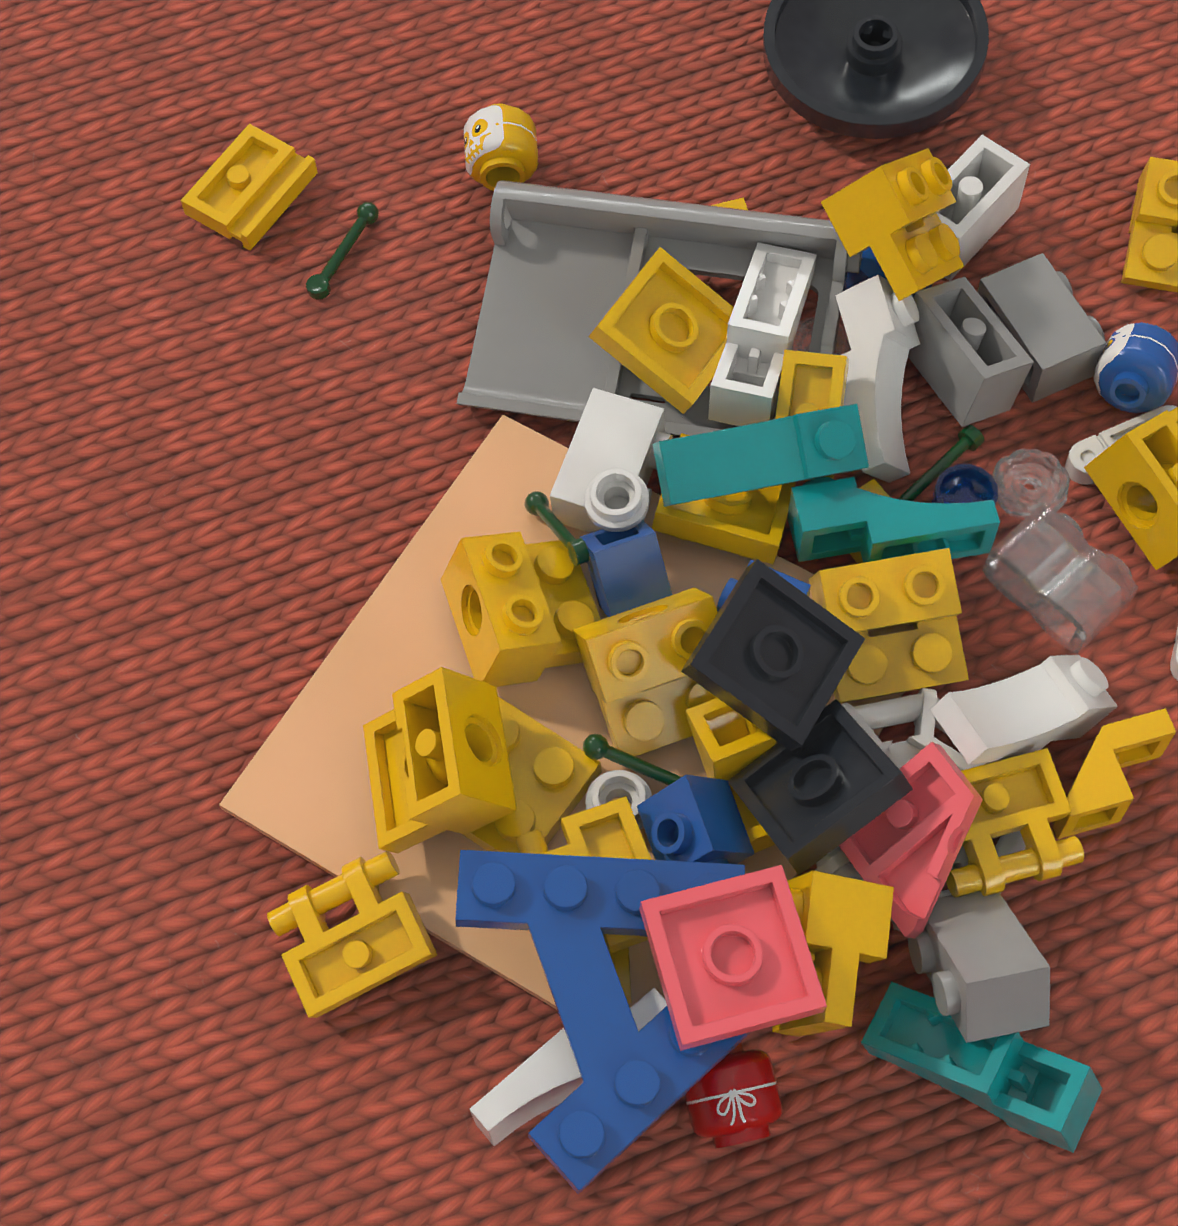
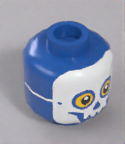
(1141, 363)

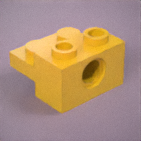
(898, 218)
(1154, 228)
(1142, 485)
(894, 592)
(516, 606)
(637, 668)
(438, 760)
(842, 925)

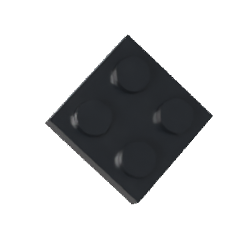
(773, 655)
(820, 790)

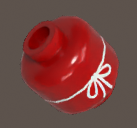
(736, 1099)

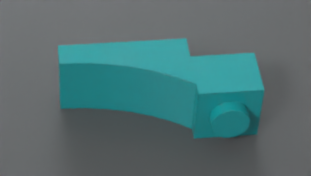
(760, 455)
(840, 519)
(1001, 1074)

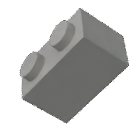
(1046, 322)
(967, 352)
(983, 967)

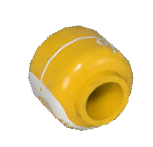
(500, 145)

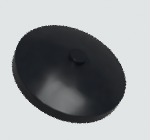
(875, 62)

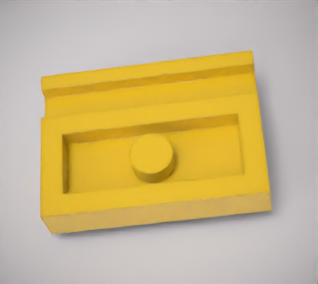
(249, 186)

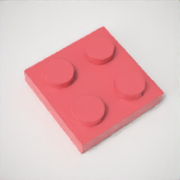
(732, 957)

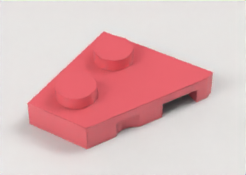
(917, 837)

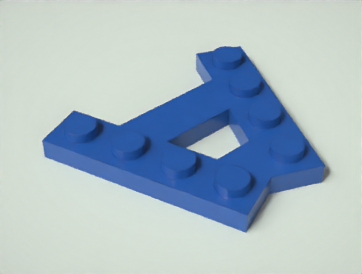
(568, 908)

